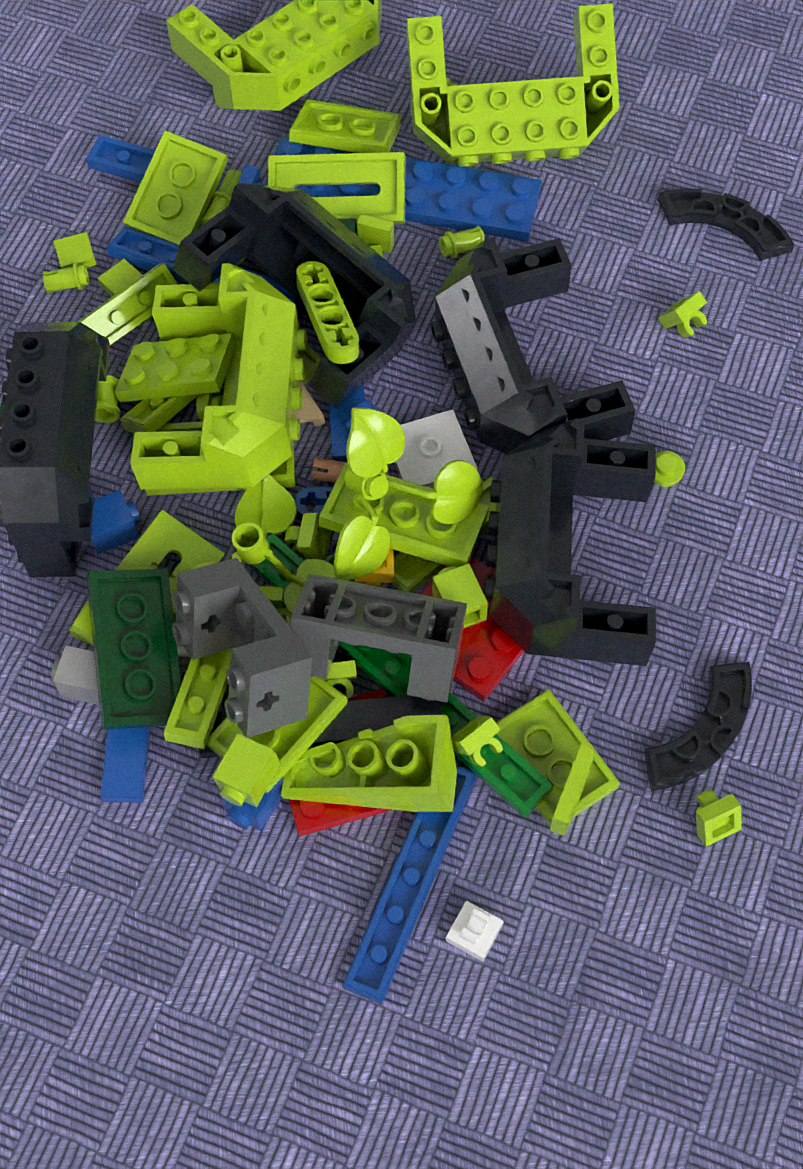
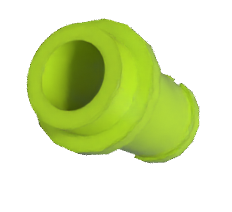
(460, 242)
(66, 278)

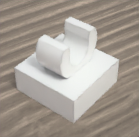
(474, 931)

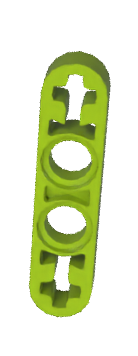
(327, 311)

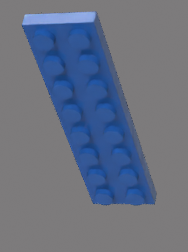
(446, 194)

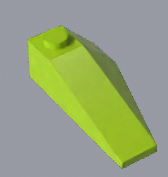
(388, 768)

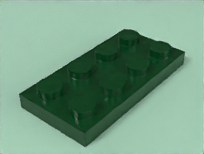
(133, 647)

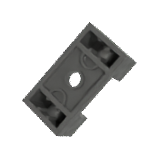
(411, 624)
(269, 666)

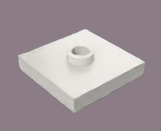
(431, 445)

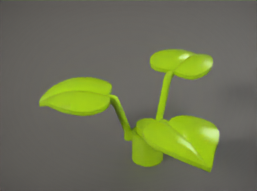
(371, 445)
(264, 511)

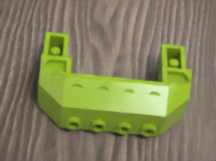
(279, 55)
(514, 117)
(261, 390)

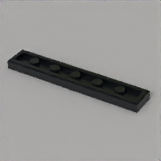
(360, 716)

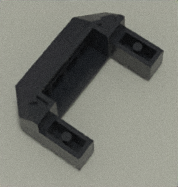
(287, 228)
(487, 360)
(50, 442)
(531, 552)

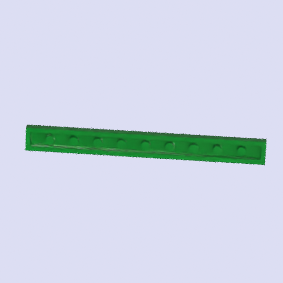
(504, 771)

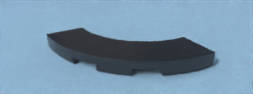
(730, 213)
(710, 736)

